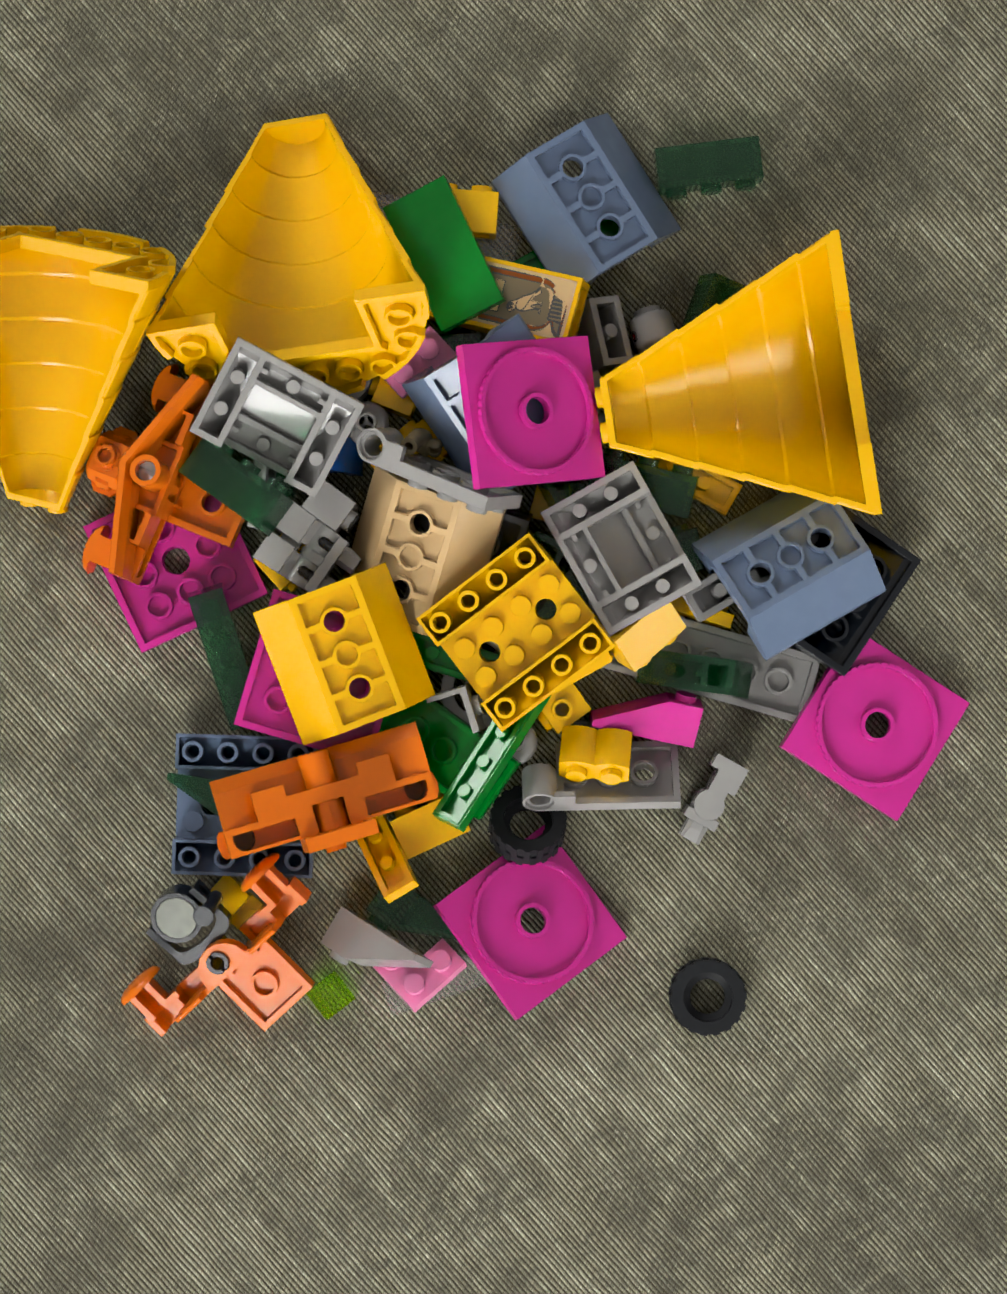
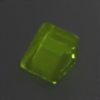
(330, 995)

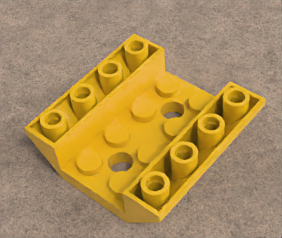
(534, 651)
(320, 664)

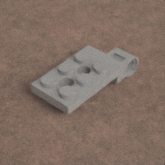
(430, 473)
(548, 791)

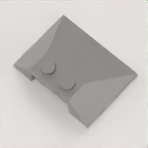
(277, 416)
(621, 548)

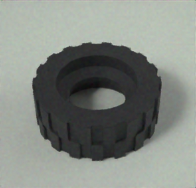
(518, 849)
(733, 1002)

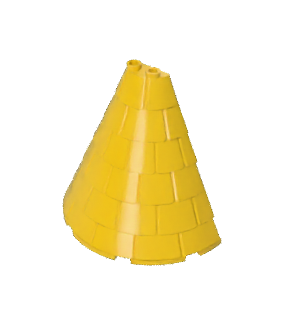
(297, 268)
(67, 340)
(757, 388)

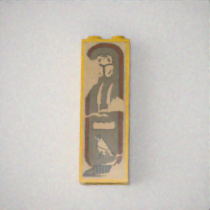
(544, 299)

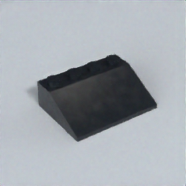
(844, 639)

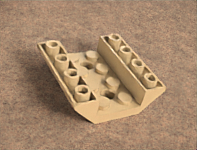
(428, 562)

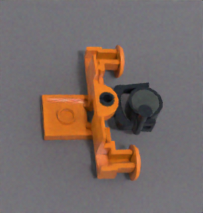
(252, 974)

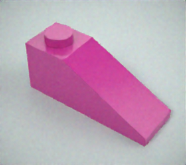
(656, 717)

